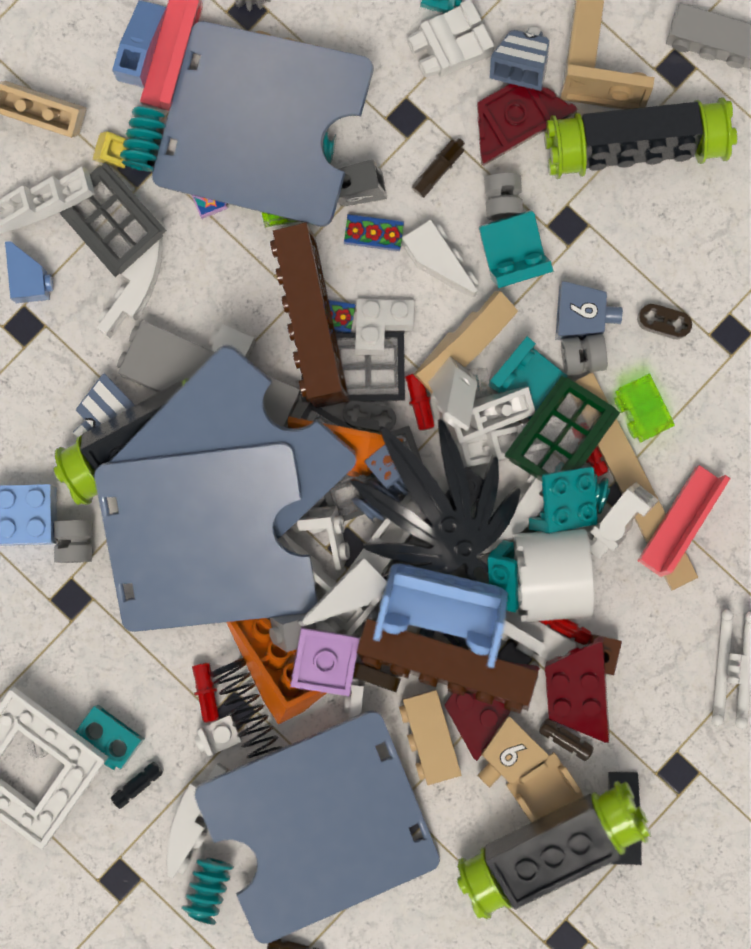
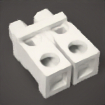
(451, 41)
(619, 520)

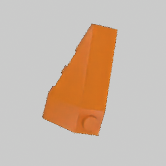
(271, 669)

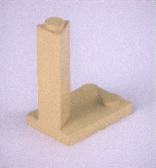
(598, 86)

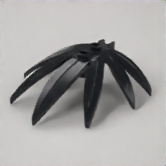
(453, 533)

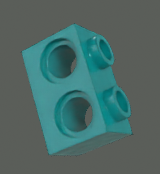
(112, 730)

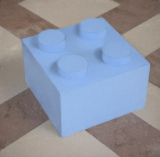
(27, 514)

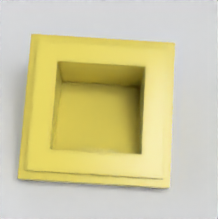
(109, 149)

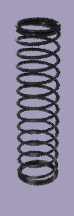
(241, 663)

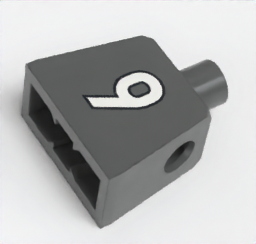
(365, 184)

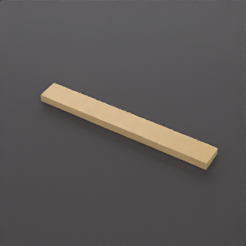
(627, 471)

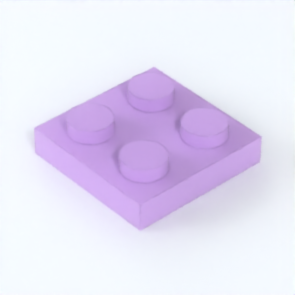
(324, 661)

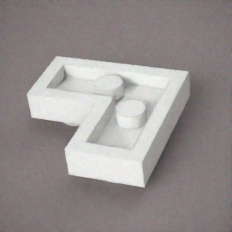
(375, 317)

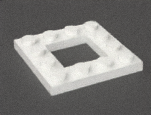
(81, 763)

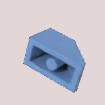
(26, 277)

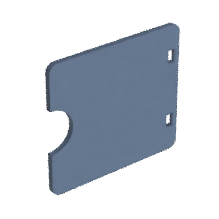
(258, 122)
(226, 410)
(203, 538)
(322, 825)

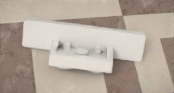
(535, 638)

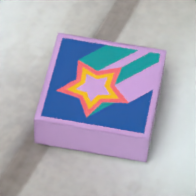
(208, 207)

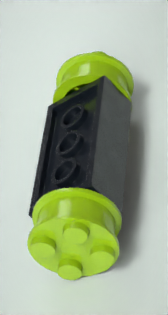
(640, 136)
(99, 445)
(553, 851)

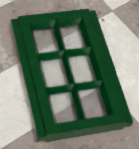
(562, 430)

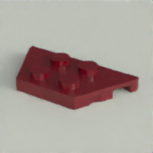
(515, 117)
(579, 690)
(477, 720)

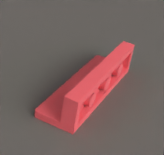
(170, 52)
(682, 521)

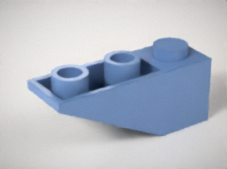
(139, 44)

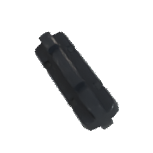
(136, 785)

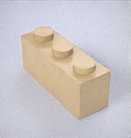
(41, 109)
(430, 737)

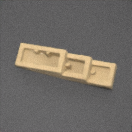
(470, 337)

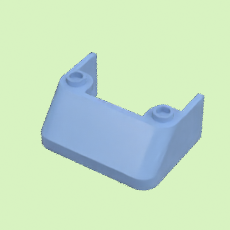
(444, 605)

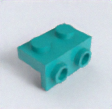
(504, 572)

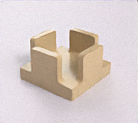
(545, 789)

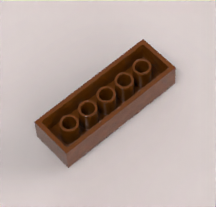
(310, 316)
(448, 665)

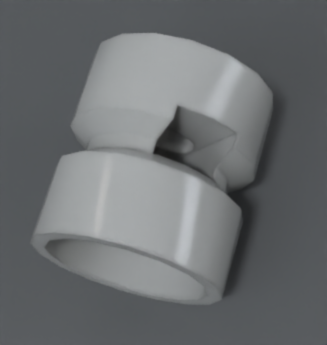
(500, 205)
(594, 354)
(72, 541)

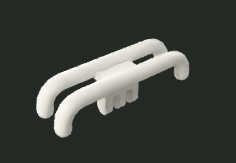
(733, 669)

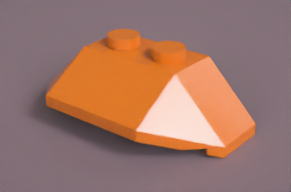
(360, 441)

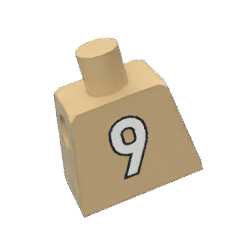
(510, 754)

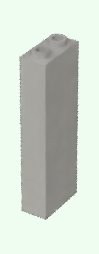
(163, 359)

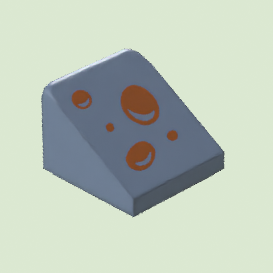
(383, 467)

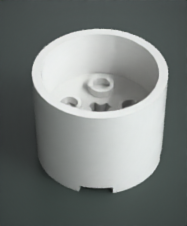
(554, 575)

